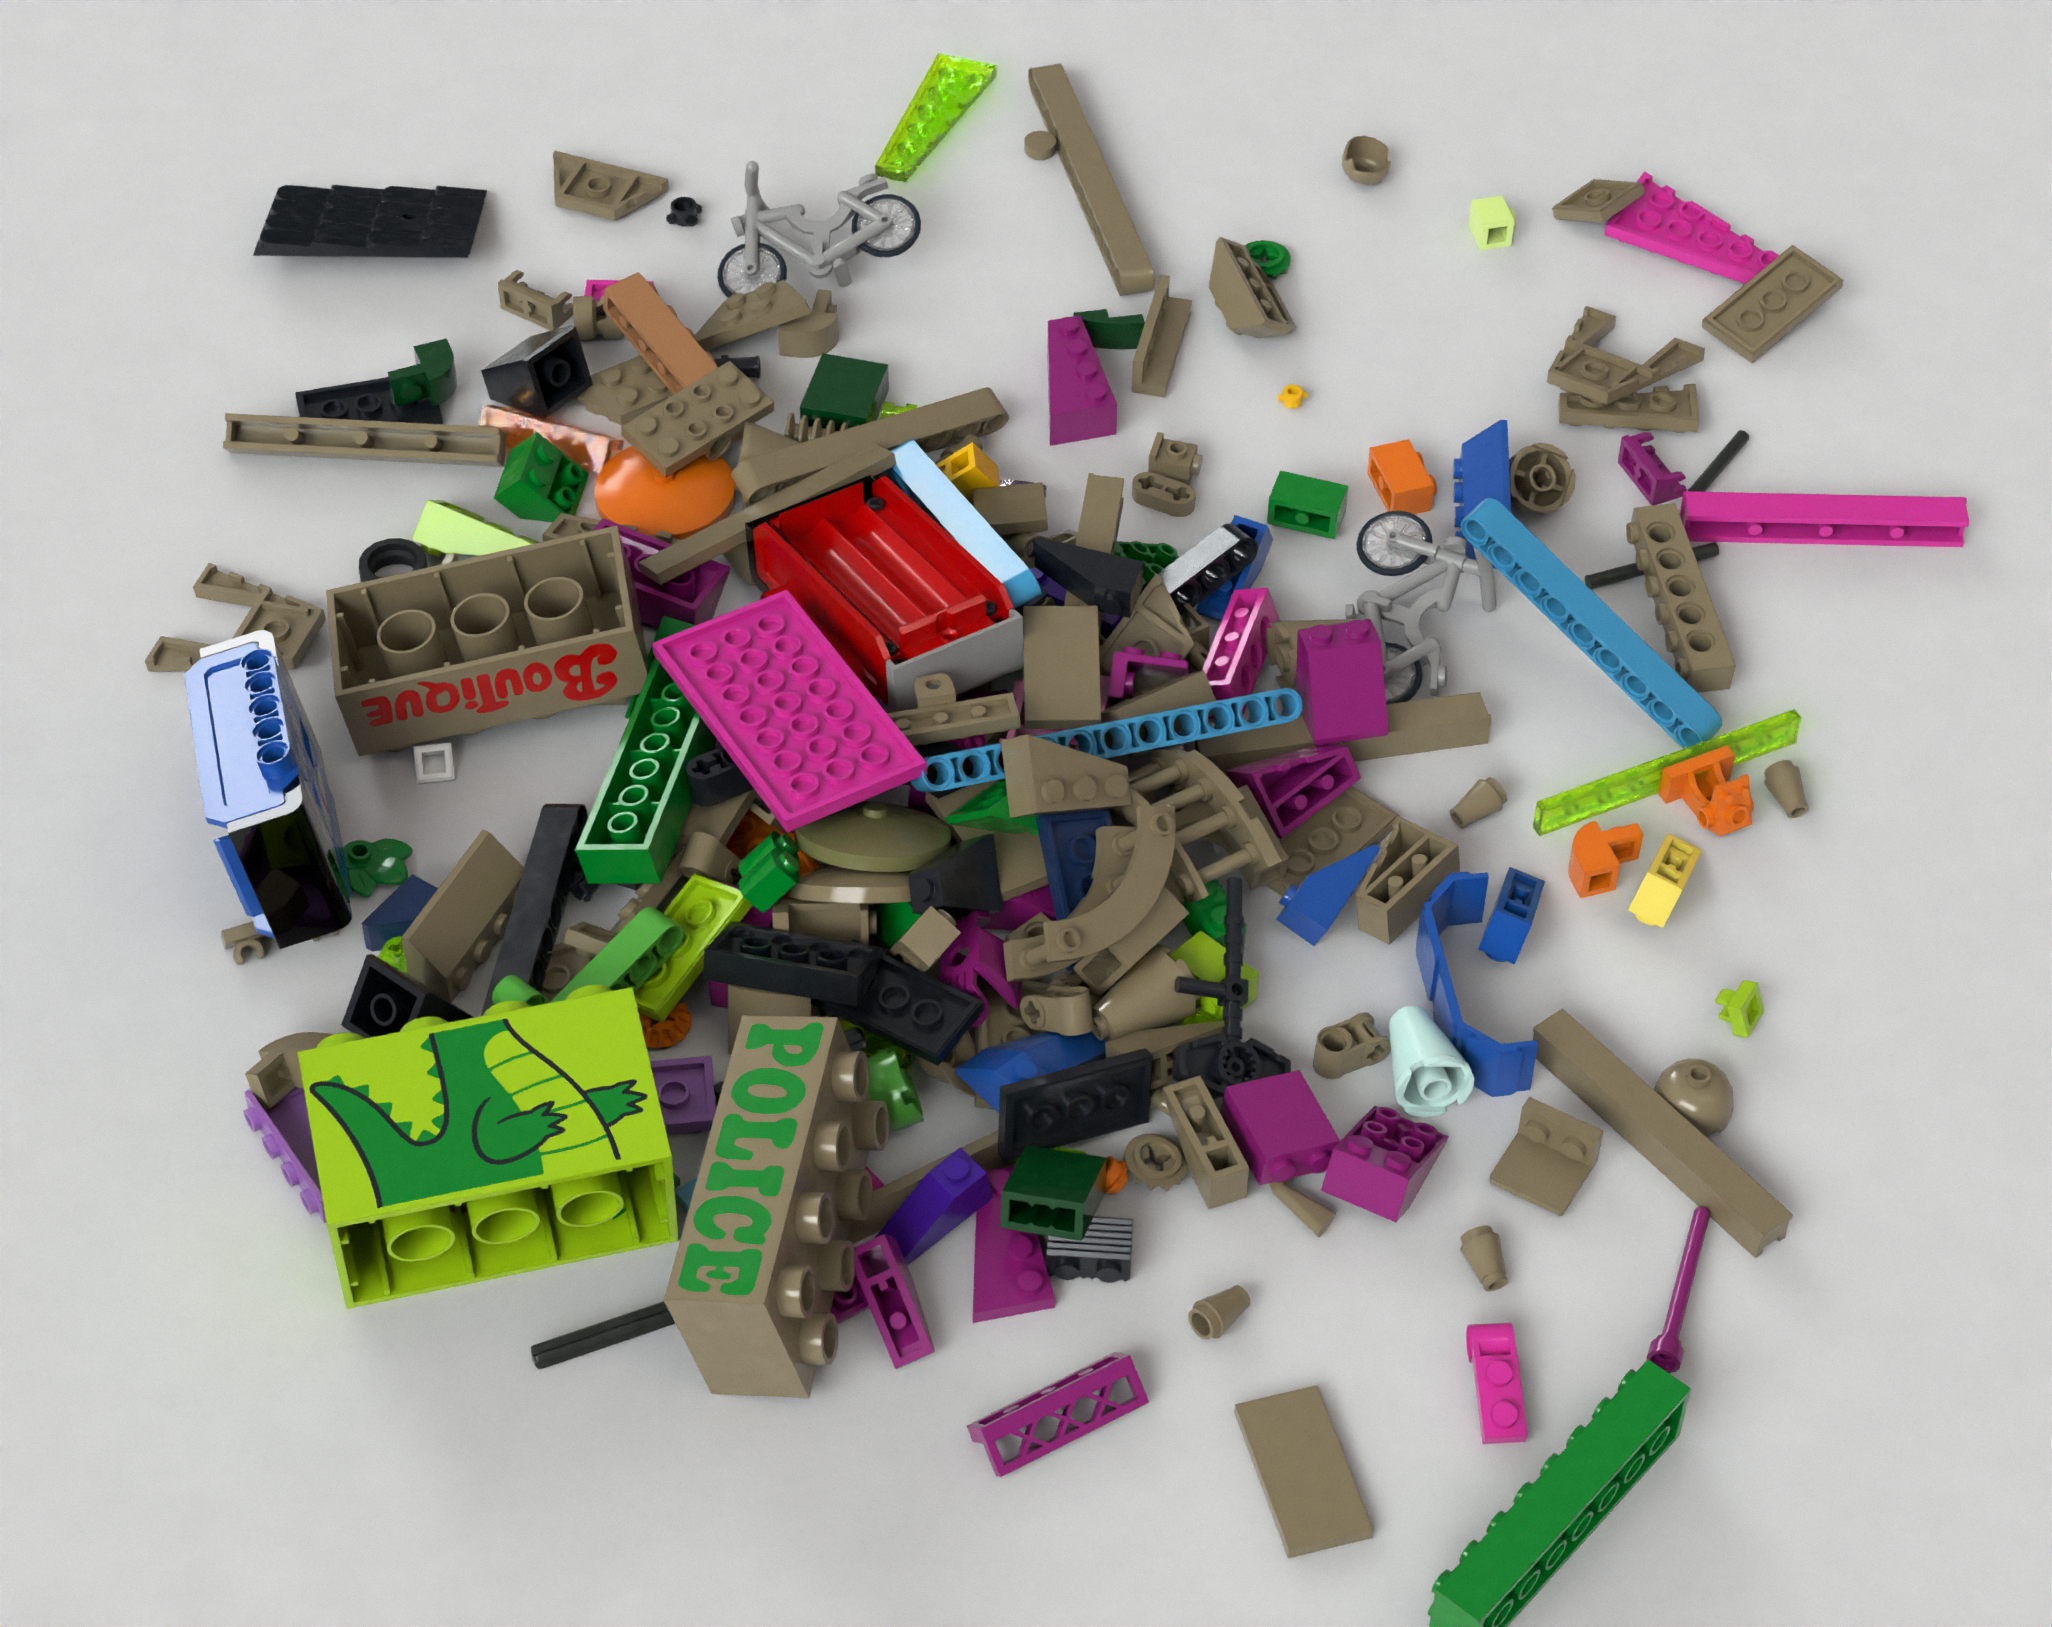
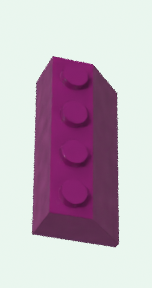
(685, 598)

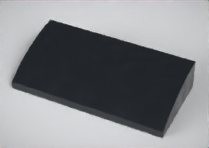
(791, 963)

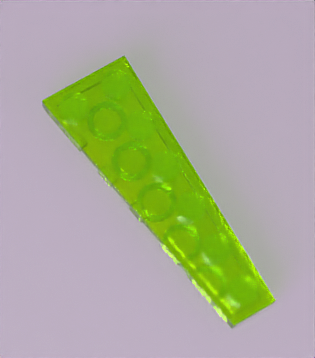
(936, 107)

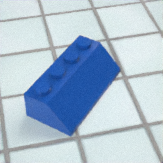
(1481, 474)

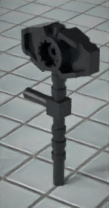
(1223, 1058)

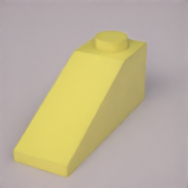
(1664, 881)

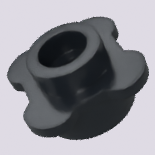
(684, 212)

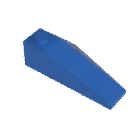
(1027, 1059)

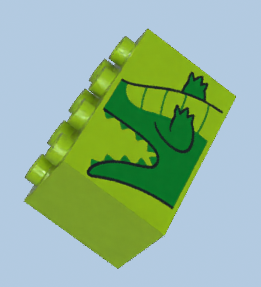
(518, 1114)

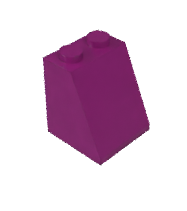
(1341, 682)

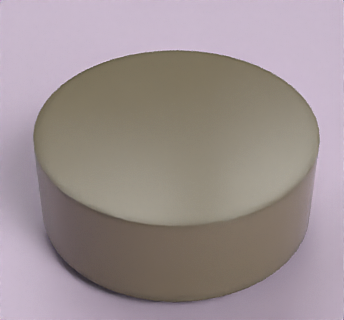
(1040, 145)

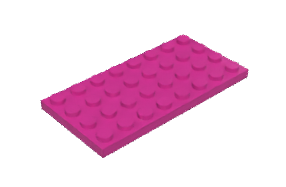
(788, 710)

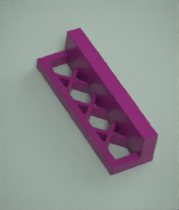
(1052, 1398)

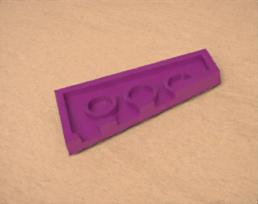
(1007, 1263)

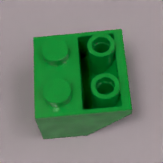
(540, 481)

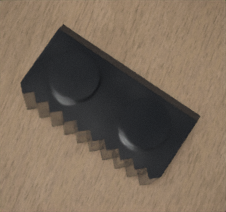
(1100, 1255)

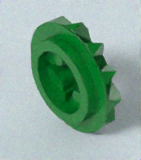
(1276, 255)

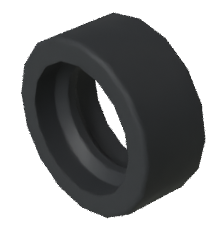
(390, 552)

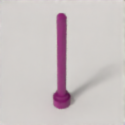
(1666, 1348)

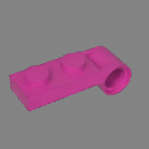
(1497, 1382)

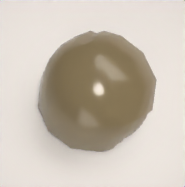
(1365, 160)

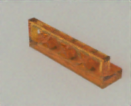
(583, 446)

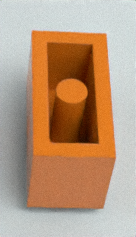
(1401, 477)

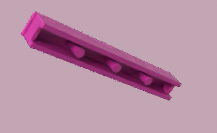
(1824, 519)

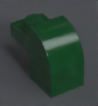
(430, 378)

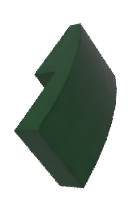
(1112, 332)

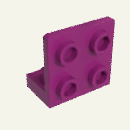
(1134, 661)

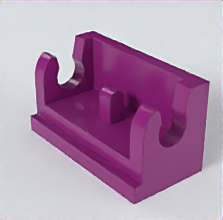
(1648, 470)

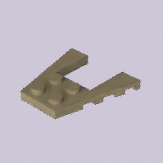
(1607, 376)
(287, 618)

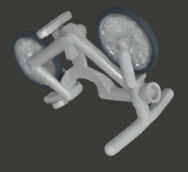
(880, 227)
(1395, 546)

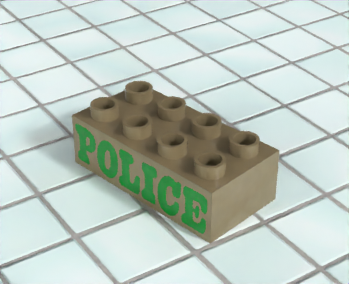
(777, 1207)

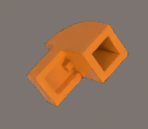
(1598, 856)

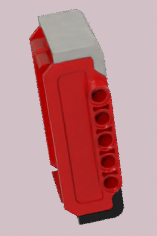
(888, 590)

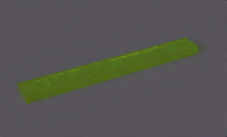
(1645, 778)

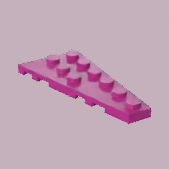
(1686, 233)

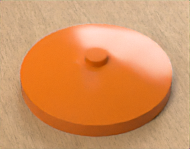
(684, 503)

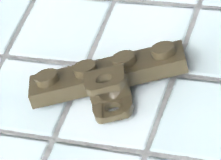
(944, 719)

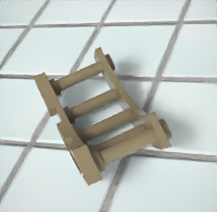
(1211, 785)
(1126, 884)

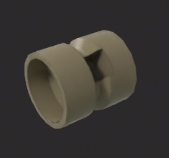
(586, 319)

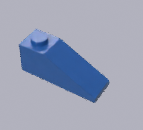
(1217, 602)
(1323, 894)
(1511, 916)

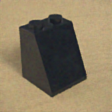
(540, 373)
(390, 999)

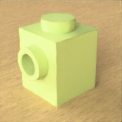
(1491, 222)

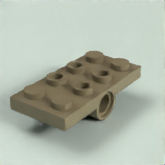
(698, 420)

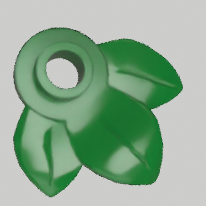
(379, 864)

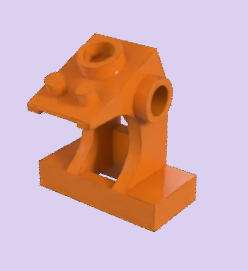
(1717, 804)

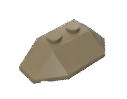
(1246, 293)

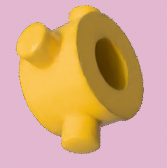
(1292, 396)

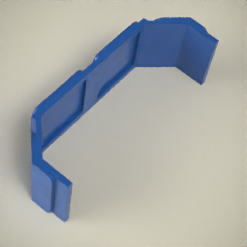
(1495, 1066)

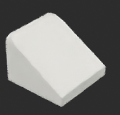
(434, 763)

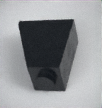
(959, 880)

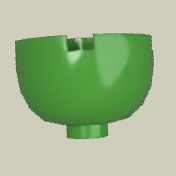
(894, 1087)

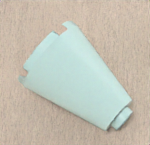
(1426, 1065)

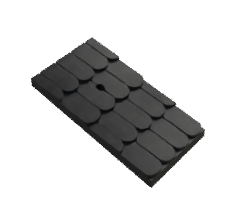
(371, 222)

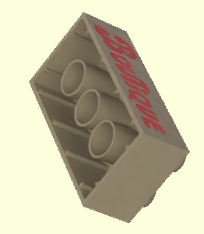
(486, 641)

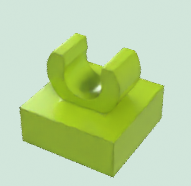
(1741, 1007)

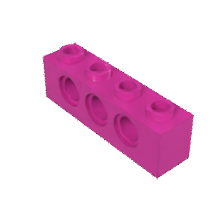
(1240, 644)

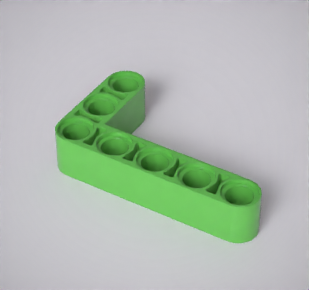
(620, 965)

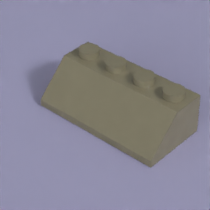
(463, 918)

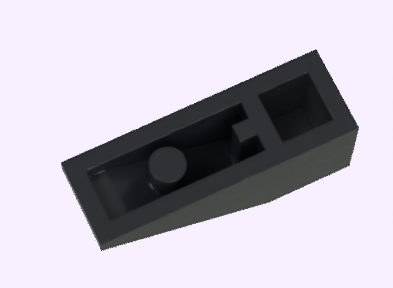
(1092, 575)

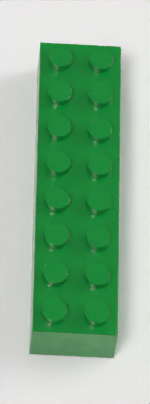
(645, 788)
(1563, 1504)

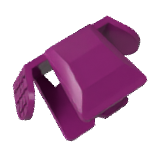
(983, 958)

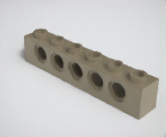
(1680, 597)

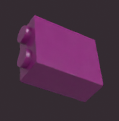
(1279, 1127)

